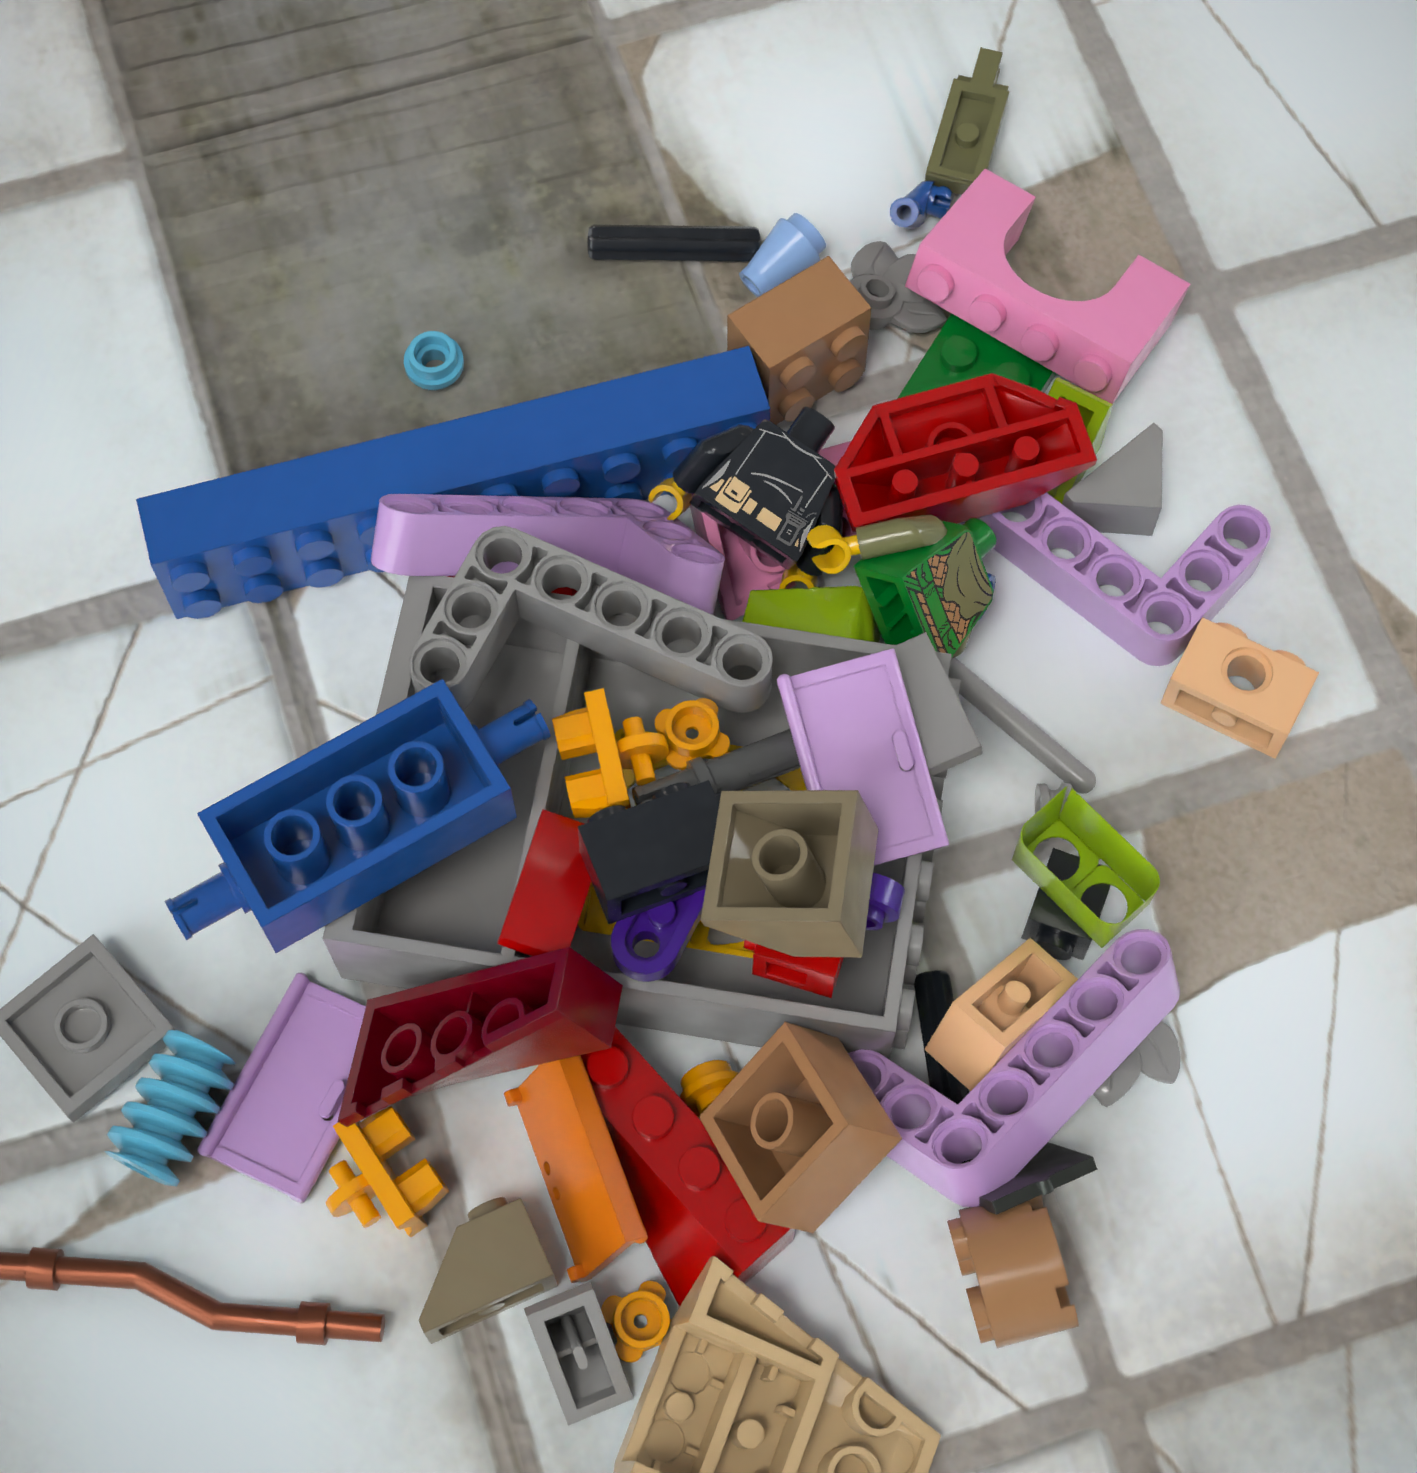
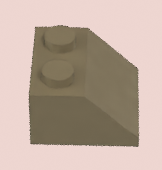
(792, 870)

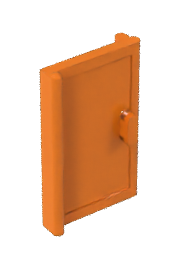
(578, 1165)

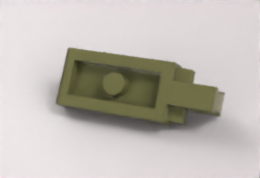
(969, 125)

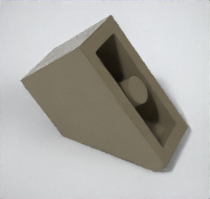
(486, 1269)

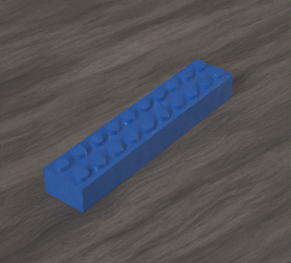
(318, 513)

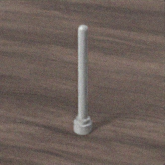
(1022, 729)

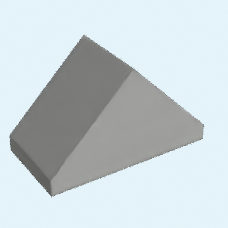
(1123, 490)
(578, 1353)

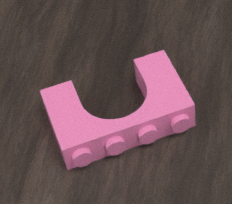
(1086, 342)

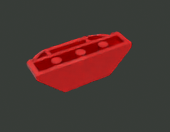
(961, 452)

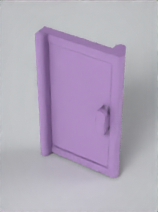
(855, 734)
(291, 1082)

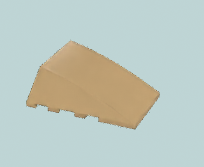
(761, 1395)

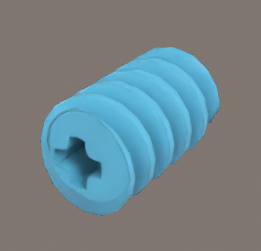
(170, 1107)

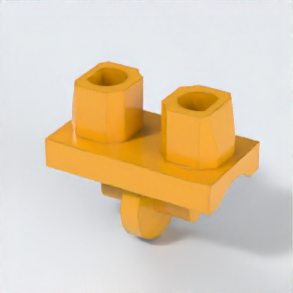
(592, 731)
(402, 1196)

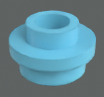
(429, 347)

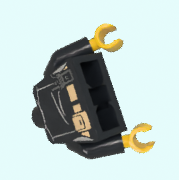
(765, 489)

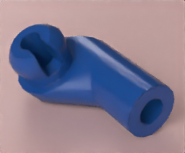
(922, 200)

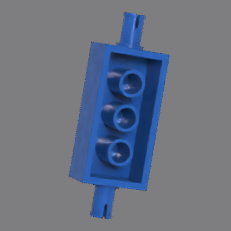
(358, 816)

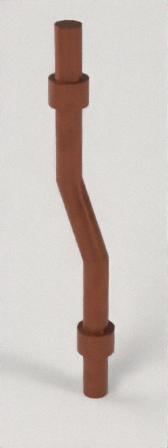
(309, 1323)

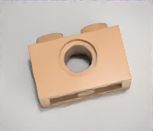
(1253, 717)
(998, 1012)

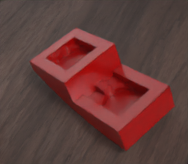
(548, 890)

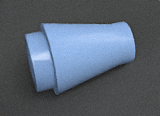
(784, 253)

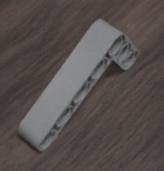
(583, 620)

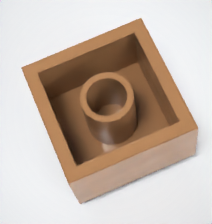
(804, 337)
(799, 1128)

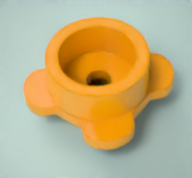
(688, 715)
(621, 1313)

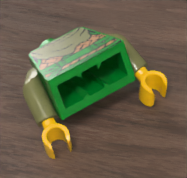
(917, 575)

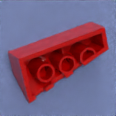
(677, 1175)

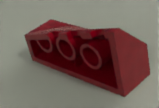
(479, 1028)

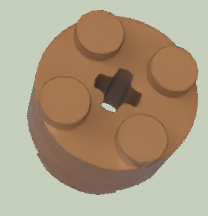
(1016, 1270)

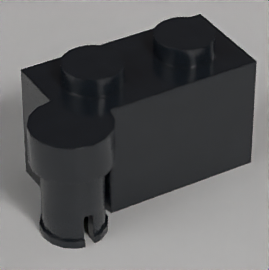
(650, 850)

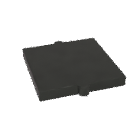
(1045, 1172)

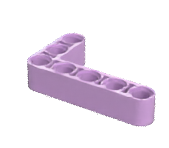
(622, 534)
(1145, 594)
(1081, 1035)

